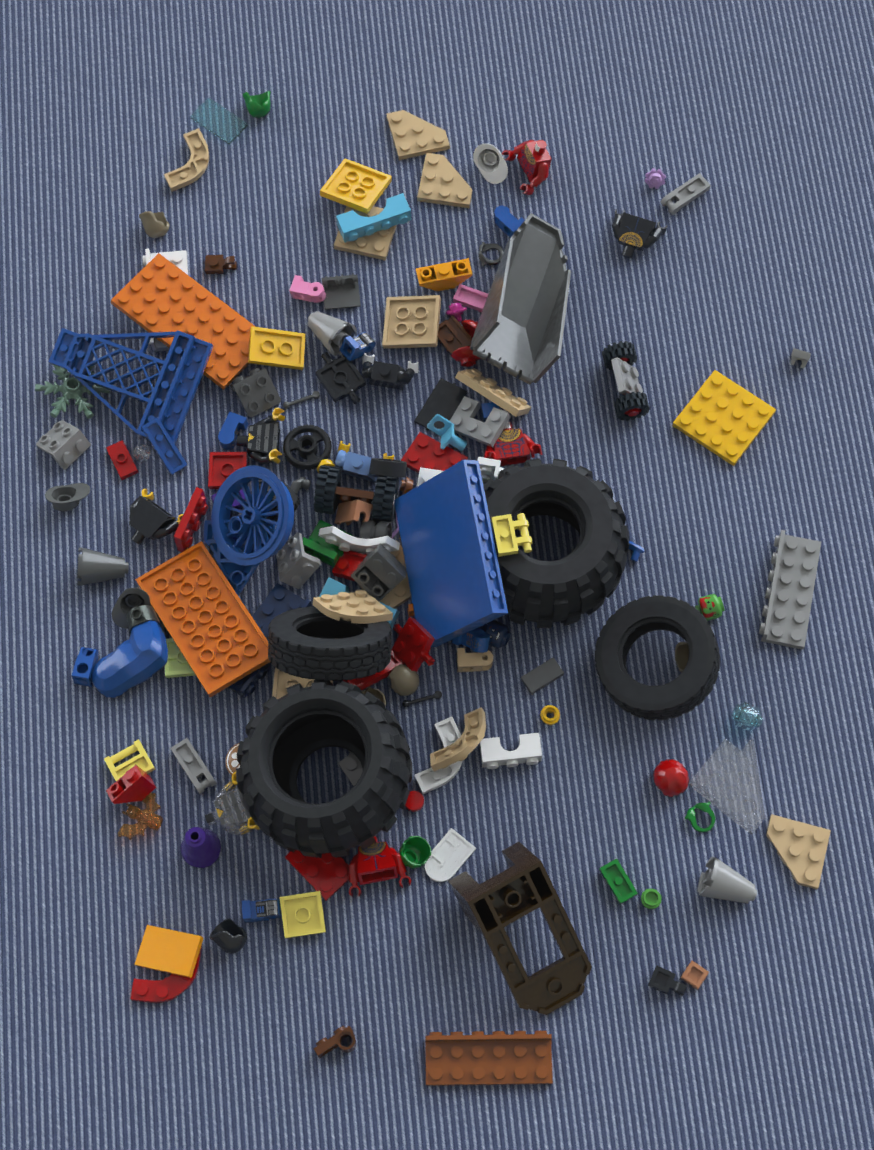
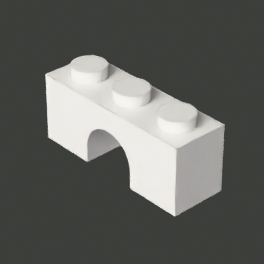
(494, 755)

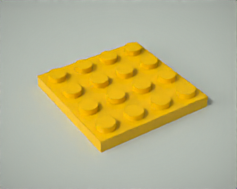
(724, 417)

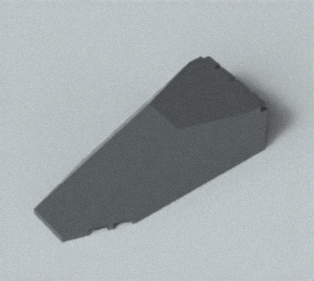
(526, 304)

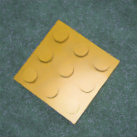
(355, 186)

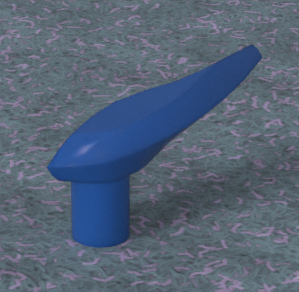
(636, 551)

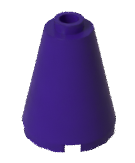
(200, 847)

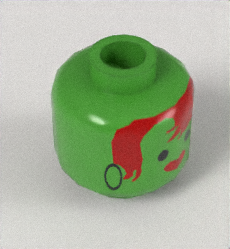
(710, 606)

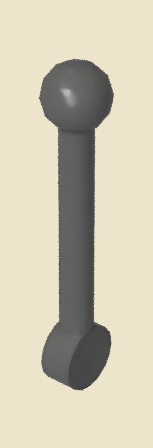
(315, 395)

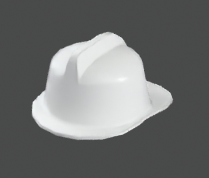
(490, 163)

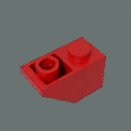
(131, 786)

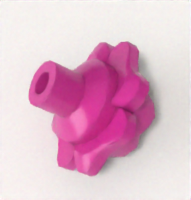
(456, 310)

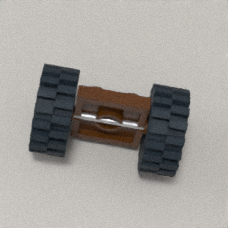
(329, 491)

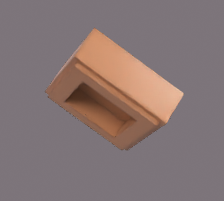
(694, 975)

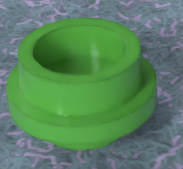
(651, 898)

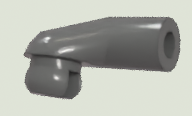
(300, 483)

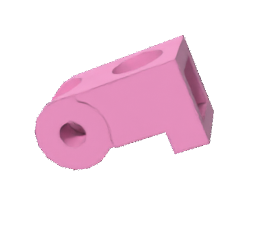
(307, 291)

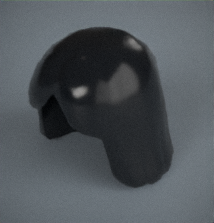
(229, 936)

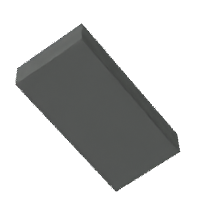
(542, 675)

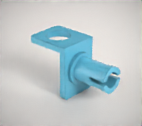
(447, 433)

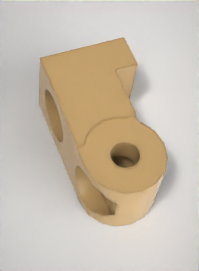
(473, 661)

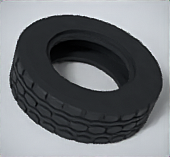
(650, 615)
(325, 648)

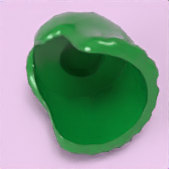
(258, 105)

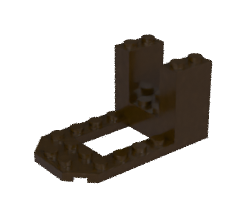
(509, 898)

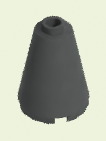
(99, 567)

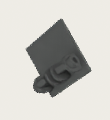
(341, 291)

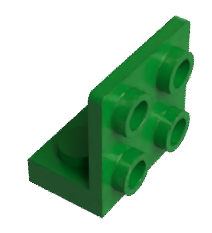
(320, 548)

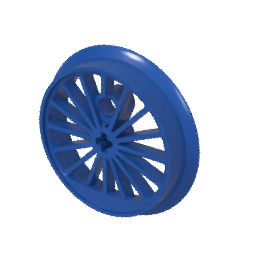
(253, 516)

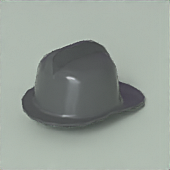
(67, 496)
(128, 600)

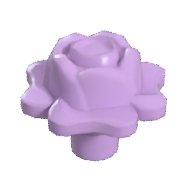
(655, 178)

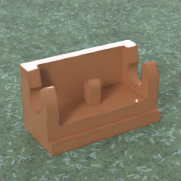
(351, 511)

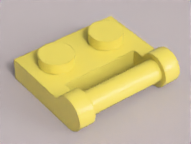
(141, 760)

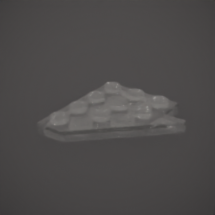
(733, 784)

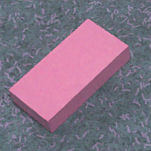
(470, 297)

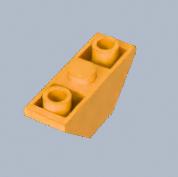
(444, 275)

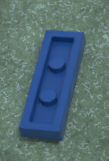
(164, 445)

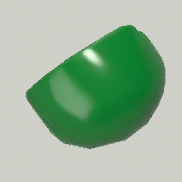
(415, 851)

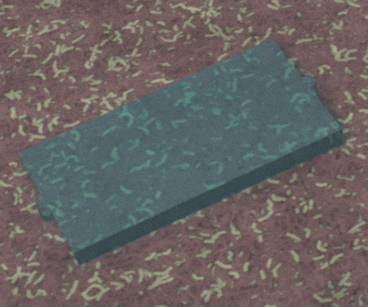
(219, 121)

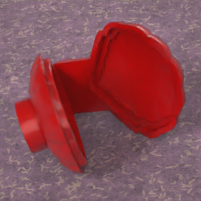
(465, 354)

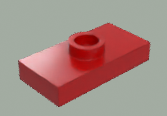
(122, 460)

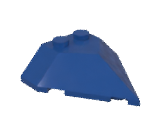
(236, 574)

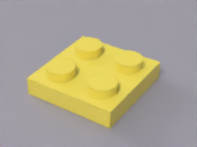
(302, 914)

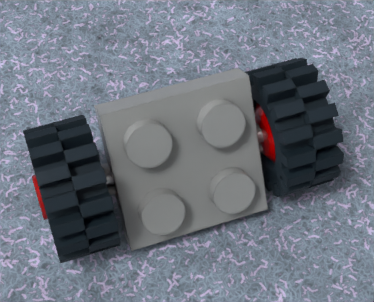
(621, 358)

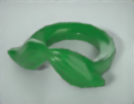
(691, 816)

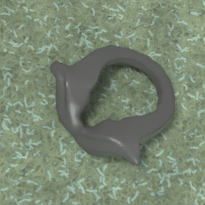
(484, 247)

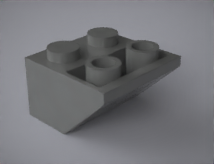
(379, 572)

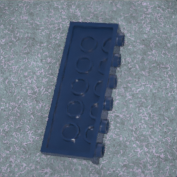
(276, 602)

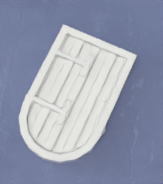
(448, 856)

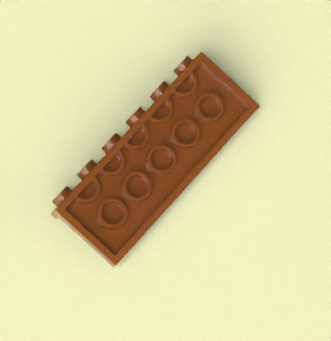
(488, 1058)

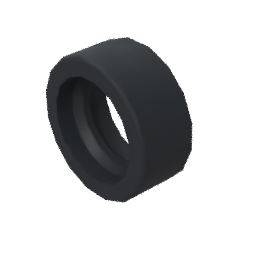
(388, 467)

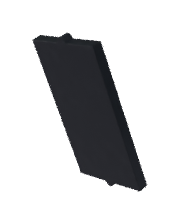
(442, 401)

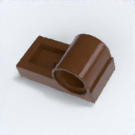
(326, 1045)

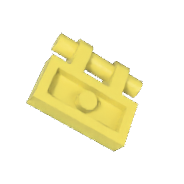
(505, 535)

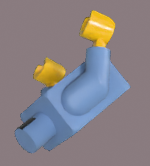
(356, 464)

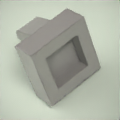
(801, 355)

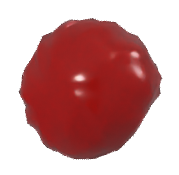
(671, 777)

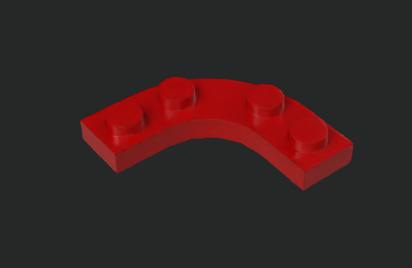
(162, 990)

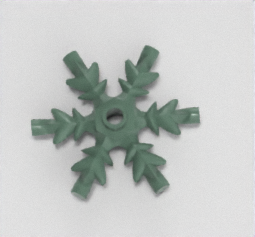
(71, 389)

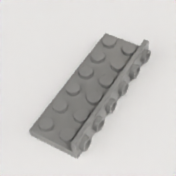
(790, 591)

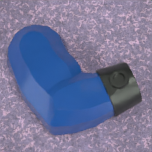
(133, 659)

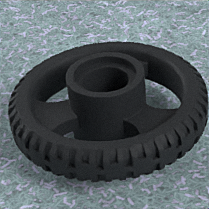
(308, 454)

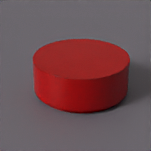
(415, 801)

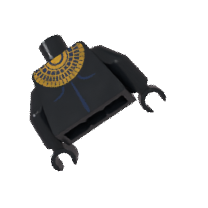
(635, 232)

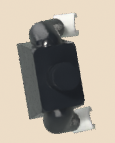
(387, 374)

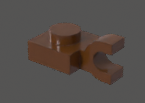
(216, 264)

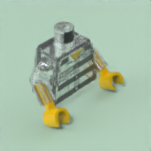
(231, 810)

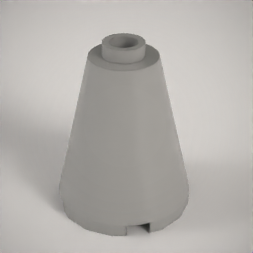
(330, 331)
(725, 883)

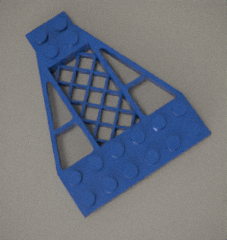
(175, 381)

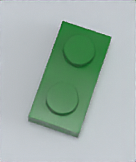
(618, 881)

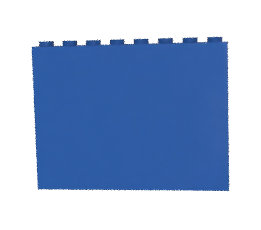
(451, 553)

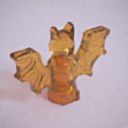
(145, 818)

